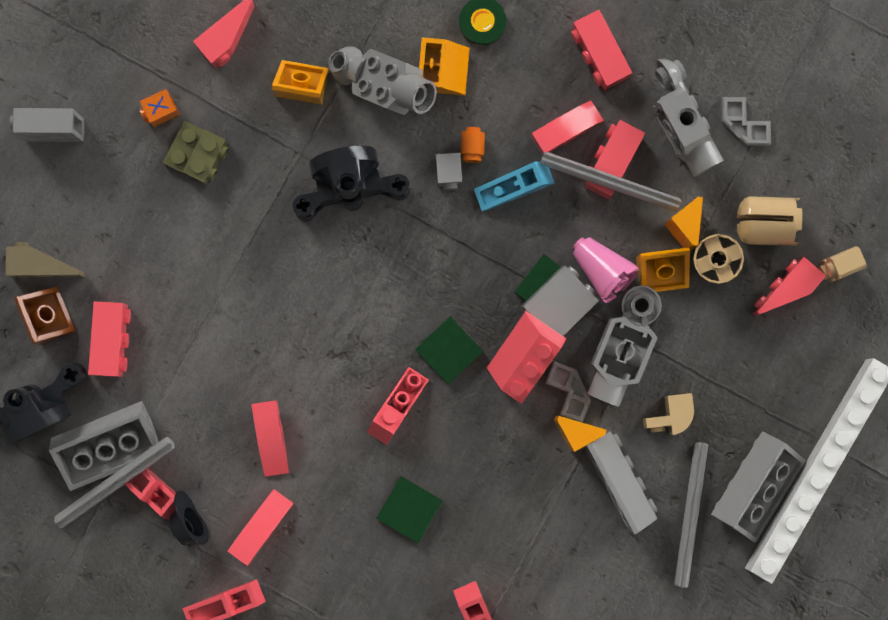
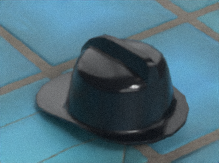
(186, 522)

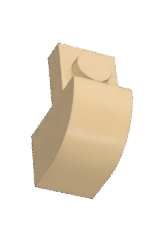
(679, 415)

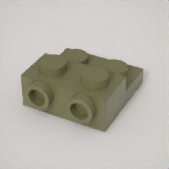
(196, 153)

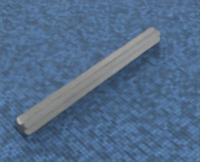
(610, 181)
(114, 482)
(691, 515)

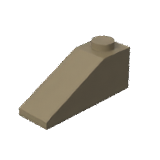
(29, 262)

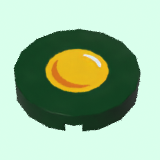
(482, 21)

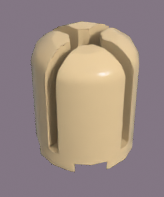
(769, 220)
(727, 247)

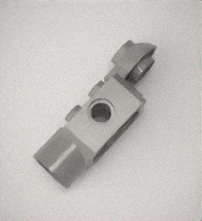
(383, 80)
(689, 141)
(625, 346)

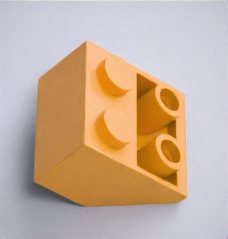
(445, 65)

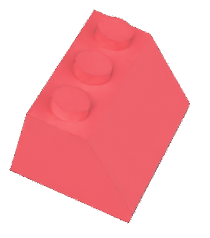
(525, 356)

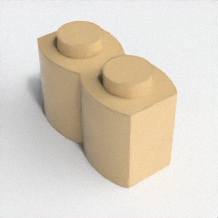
(843, 264)

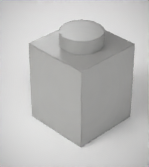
(449, 170)

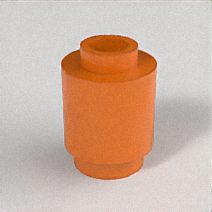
(472, 145)

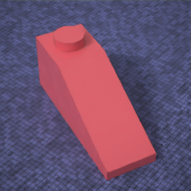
(223, 37)
(472, 602)

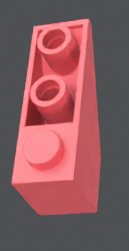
(798, 282)
(397, 406)

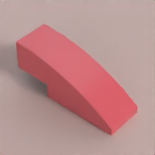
(566, 127)
(270, 438)
(154, 492)
(260, 527)
(226, 603)

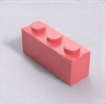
(600, 50)
(616, 154)
(109, 339)

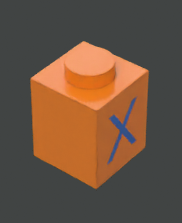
(158, 108)

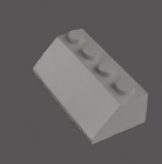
(103, 445)
(621, 483)
(758, 486)

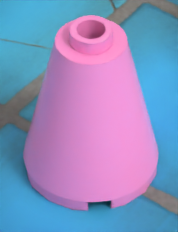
(604, 268)

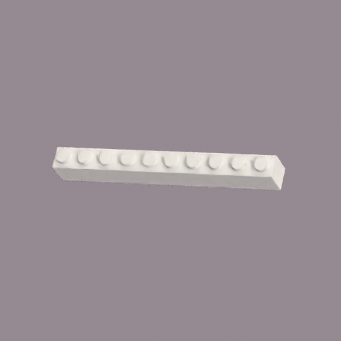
(819, 470)

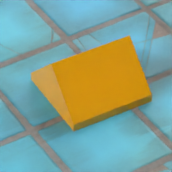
(300, 82)
(686, 224)
(665, 269)
(577, 433)

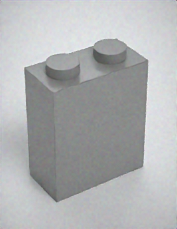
(47, 124)
(561, 300)

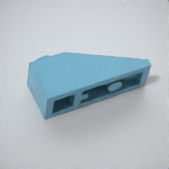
(514, 185)

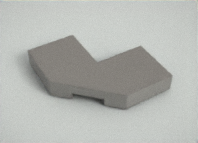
(735, 120)
(568, 380)

